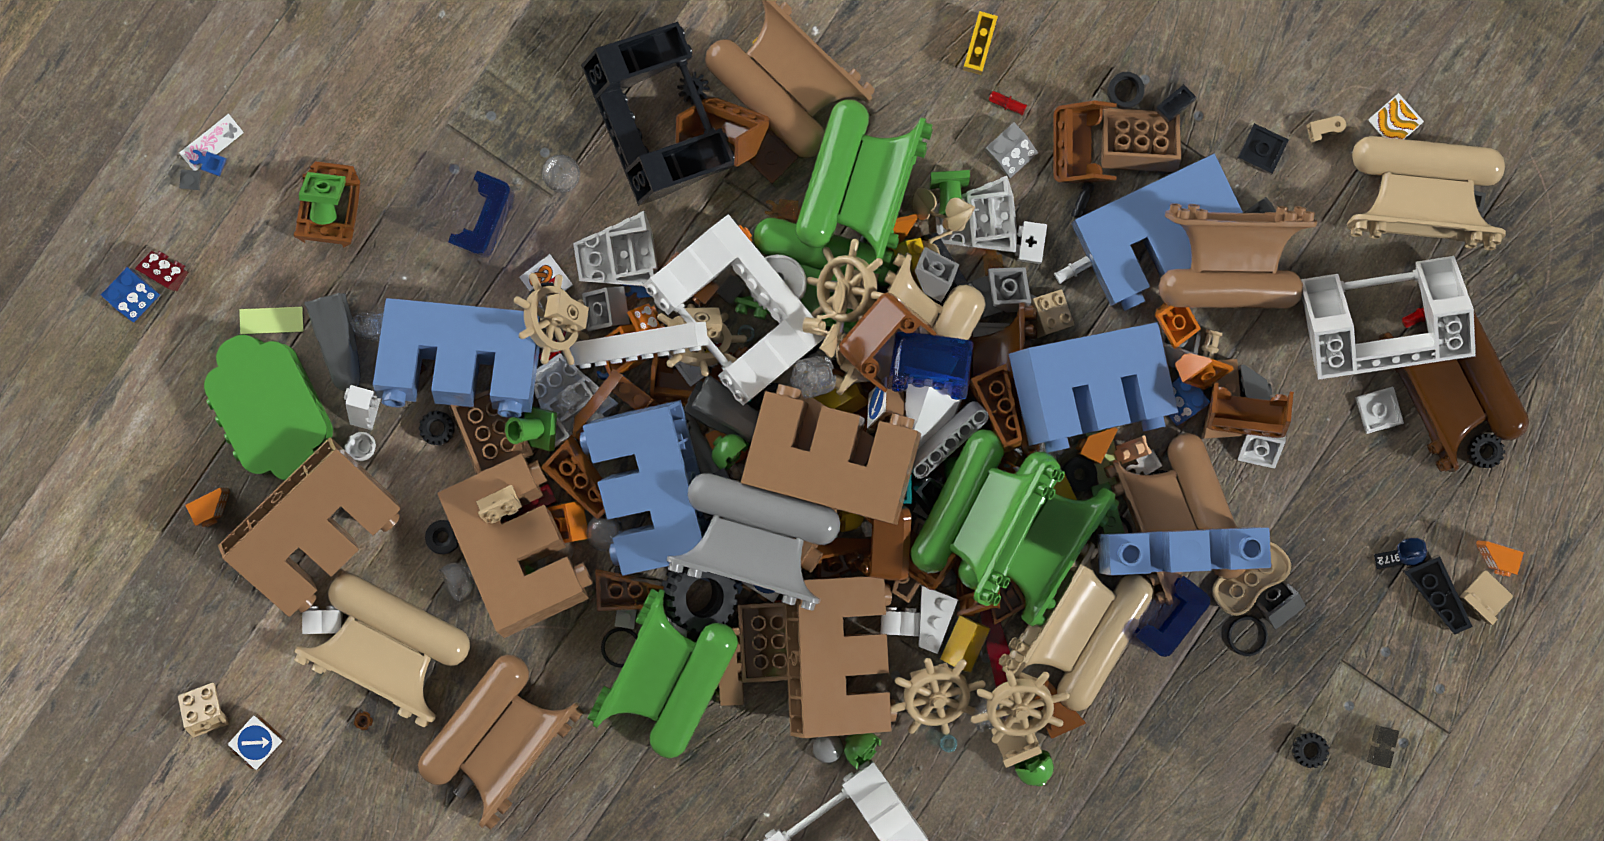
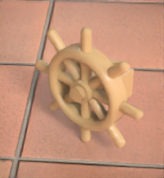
(858, 283)
(557, 313)
(716, 331)
(933, 688)
(1018, 701)

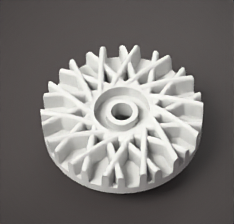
(790, 273)

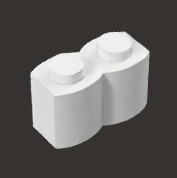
(321, 621)
(900, 622)

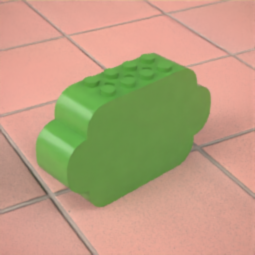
(266, 405)

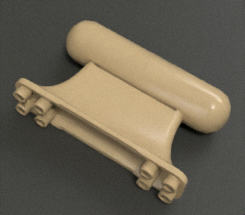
(1427, 189)
(955, 318)
(1083, 630)
(385, 645)

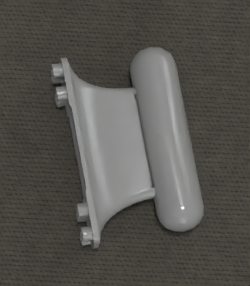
(756, 536)

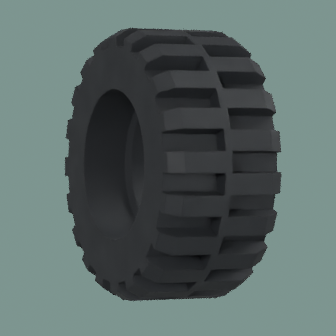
(715, 611)

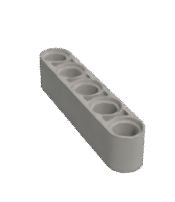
(955, 436)

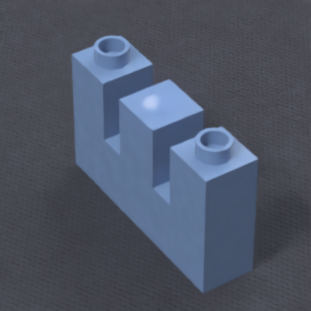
(1140, 216)
(459, 342)
(1093, 385)
(660, 484)
(1184, 550)

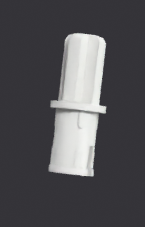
(1073, 269)

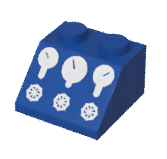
(130, 294)
(1188, 401)

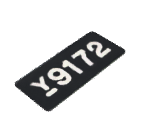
(1387, 559)

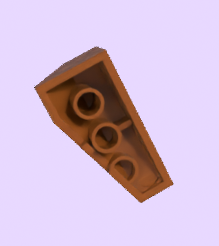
(840, 556)

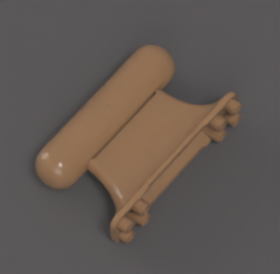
(784, 78)
(1235, 259)
(1176, 501)
(495, 736)

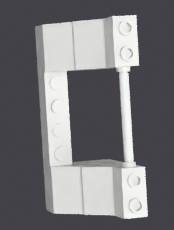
(704, 261)
(1446, 311)
(876, 802)

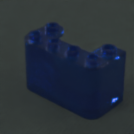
(491, 220)
(931, 362)
(1180, 621)

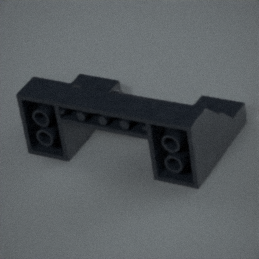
(633, 60)

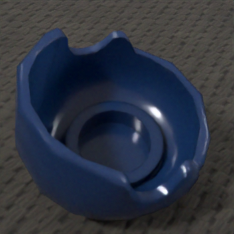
(1412, 551)

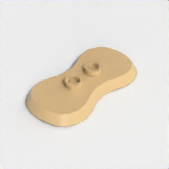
(1239, 594)

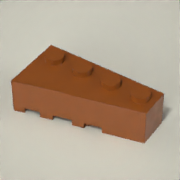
(994, 394)
(576, 475)
(622, 591)

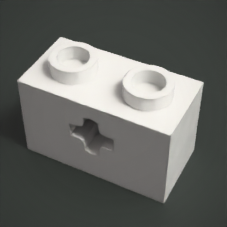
(1035, 252)

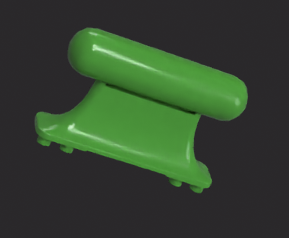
(859, 181)
(779, 237)
(983, 515)
(1050, 544)
(668, 677)

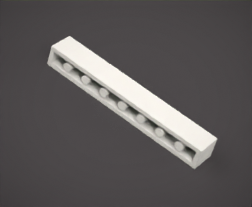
(640, 343)

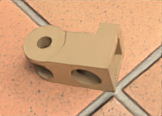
(1331, 125)

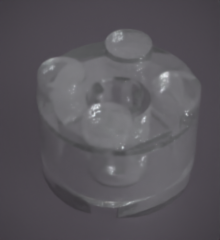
(813, 376)

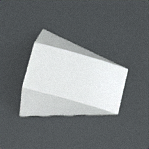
(991, 222)
(618, 253)
(552, 380)
(929, 409)

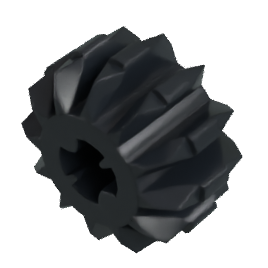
(697, 81)

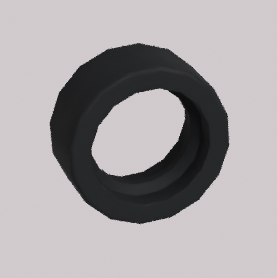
(1124, 76)

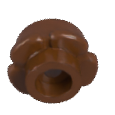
(358, 720)

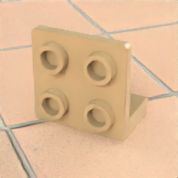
(1051, 313)
(498, 504)
(1486, 597)
(201, 710)
(1016, 749)

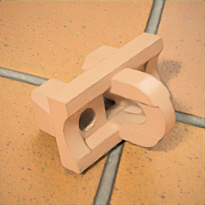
(1132, 450)

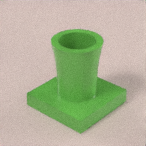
(949, 184)
(324, 193)
(535, 427)

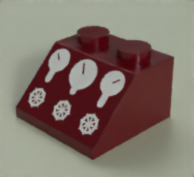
(162, 270)

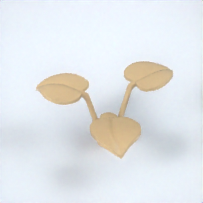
(956, 215)
(817, 326)

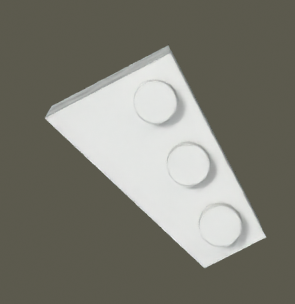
(361, 406)
(935, 616)

